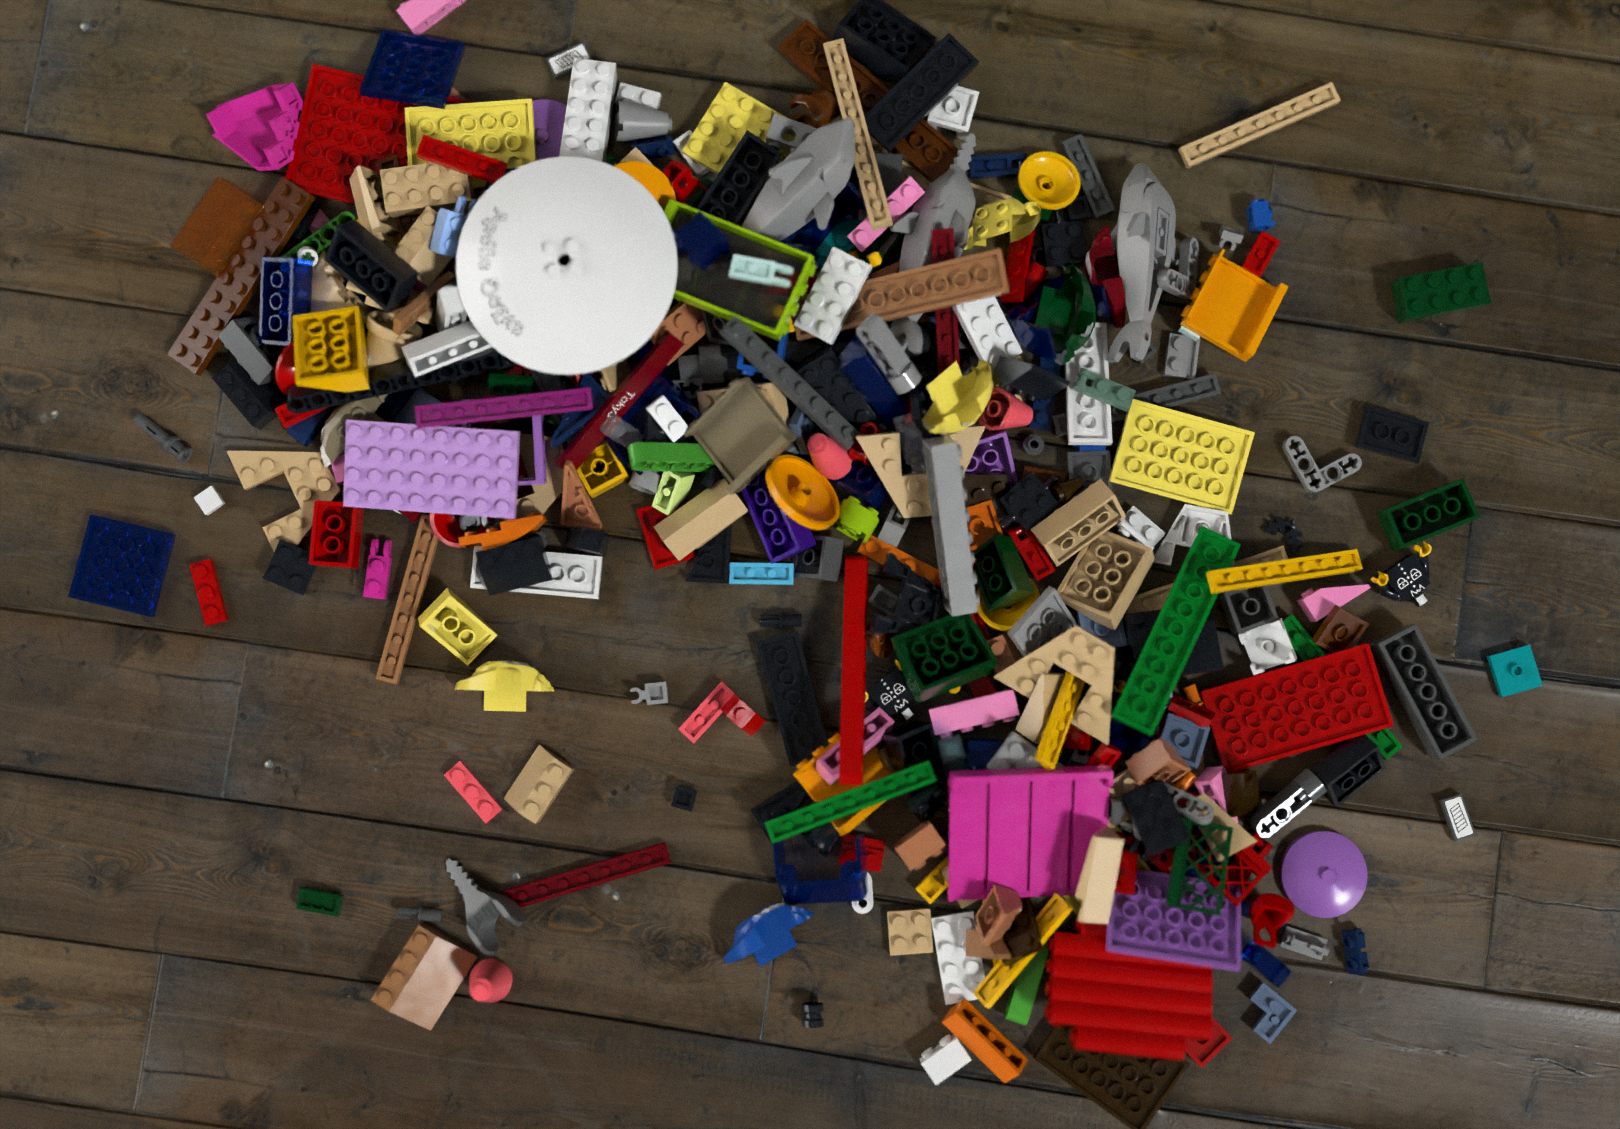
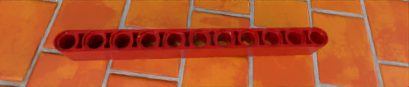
(853, 671)

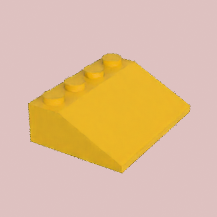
(331, 350)

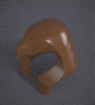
(821, 106)

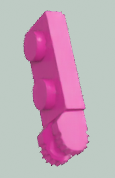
(378, 571)

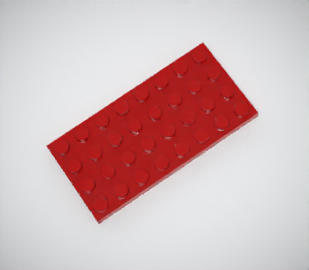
(1297, 708)

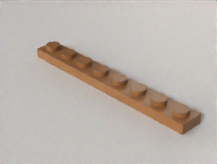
(408, 603)

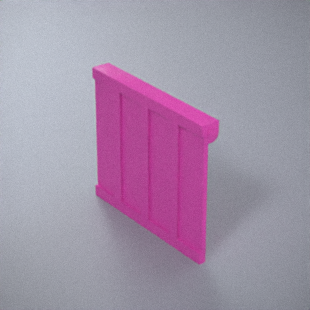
(1023, 828)

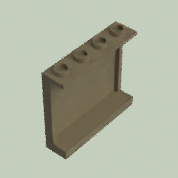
(741, 433)

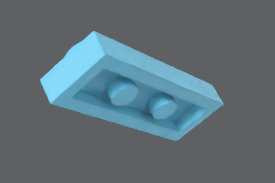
(761, 573)

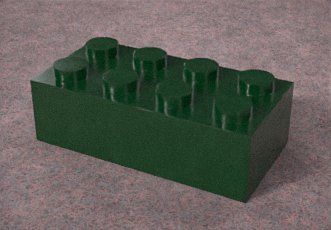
(1440, 293)
(1428, 514)

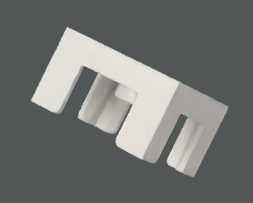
(955, 111)
(1268, 646)

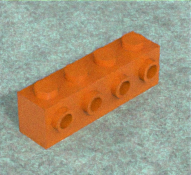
(985, 1041)

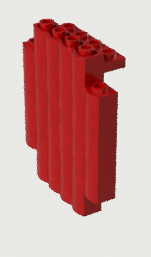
(1125, 1000)

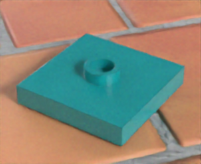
(1514, 670)

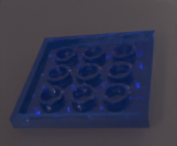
(413, 69)
(122, 565)

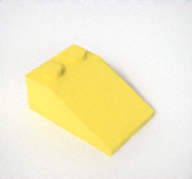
(456, 626)

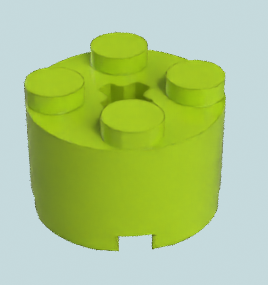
(856, 520)

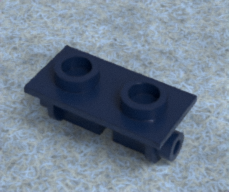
(661, 146)
(1355, 959)

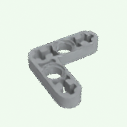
(1184, 281)
(1319, 474)
(1186, 812)

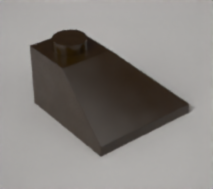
(1241, 792)

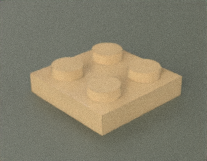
(909, 931)

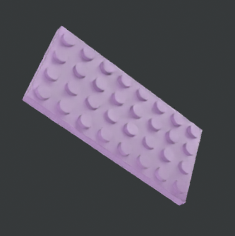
(431, 469)

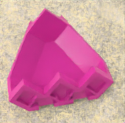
(260, 125)

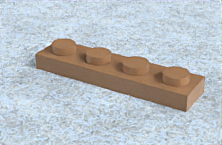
(421, 305)

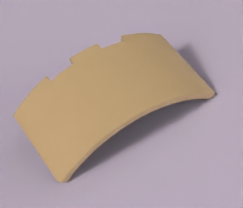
(329, 291)

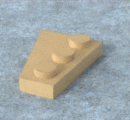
(1240, 837)

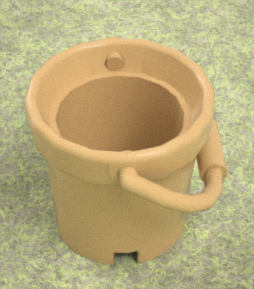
(385, 345)

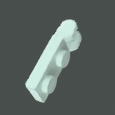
(759, 271)

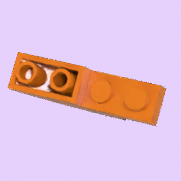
(511, 531)

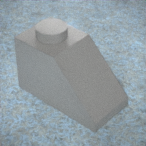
(893, 527)

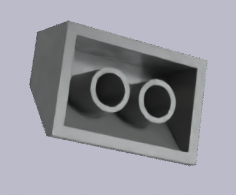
(258, 359)

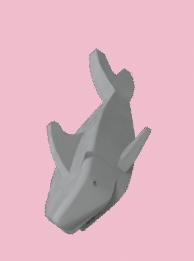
(805, 183)
(1143, 247)

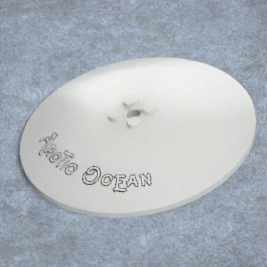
(577, 313)

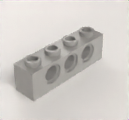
(782, 126)

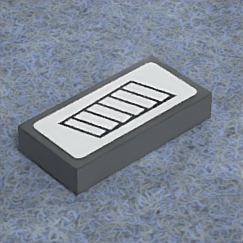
(562, 62)
(1457, 817)

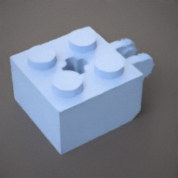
(448, 226)

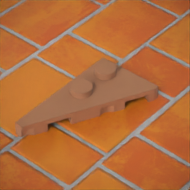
(576, 505)

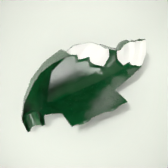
(1068, 313)

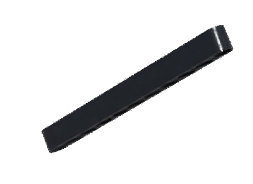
(395, 378)

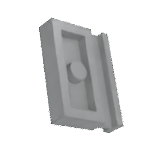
(1181, 357)

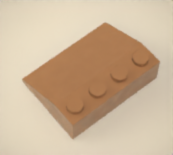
(424, 976)

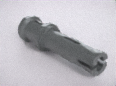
(169, 443)

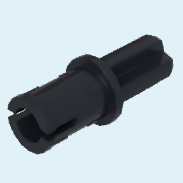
(781, 620)

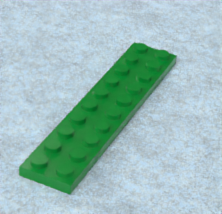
(1174, 633)

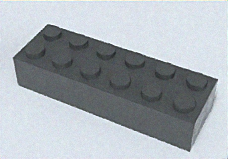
(1423, 691)

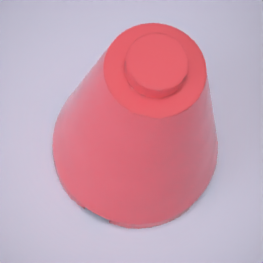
(1005, 411)
(828, 456)
(490, 980)

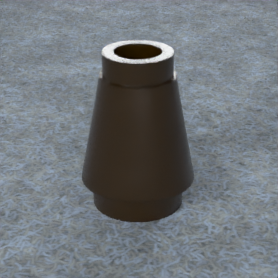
(1066, 489)

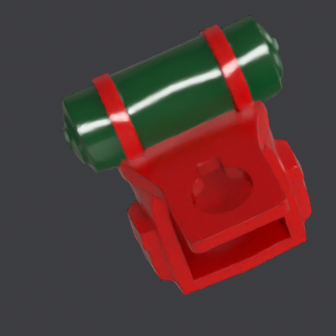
(686, 186)

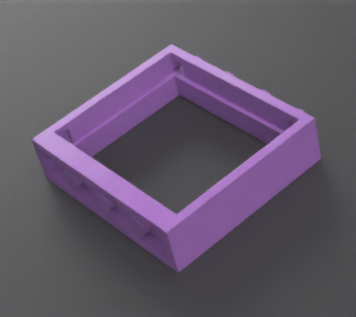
(539, 452)

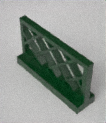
(1178, 869)

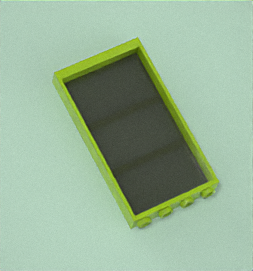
(757, 305)

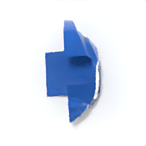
(767, 933)

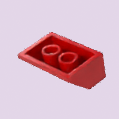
(336, 535)

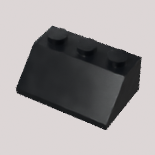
(1027, 379)
(253, 400)
(514, 565)
(1349, 768)

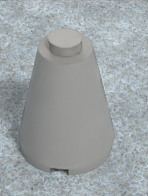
(639, 121)

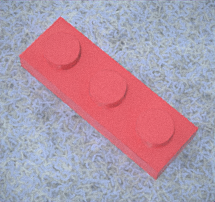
(706, 713)
(473, 791)

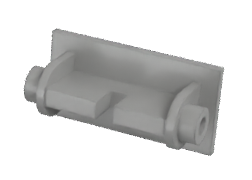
(1304, 943)

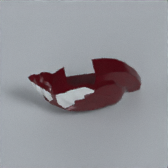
(1105, 273)

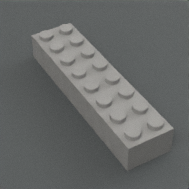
(950, 525)

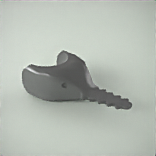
(483, 909)

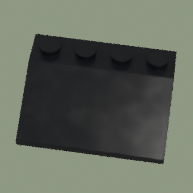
(883, 38)
(1204, 656)

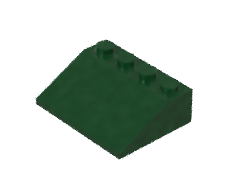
(943, 655)

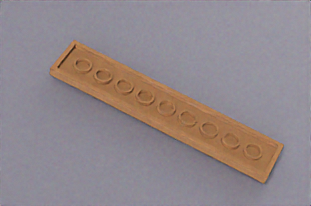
(925, 289)

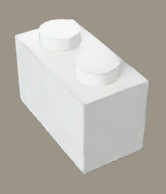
(944, 1058)

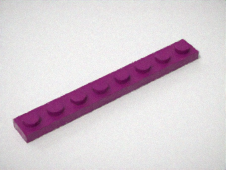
(504, 407)

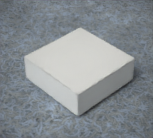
(209, 500)

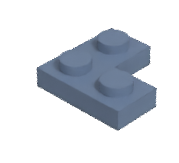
(1276, 1012)

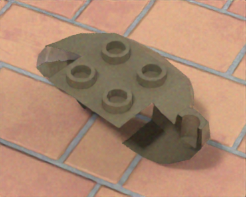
(334, 430)

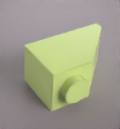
(672, 490)

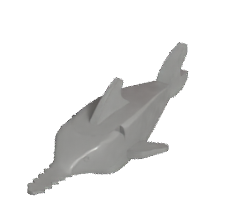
(945, 204)

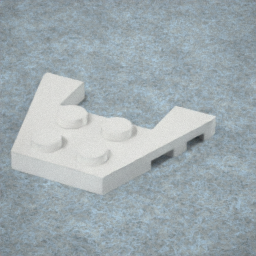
(1186, 527)

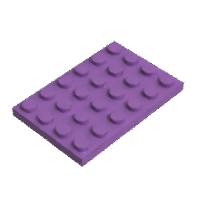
(1149, 929)

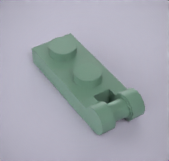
(1104, 390)

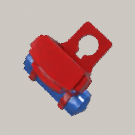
(1267, 912)

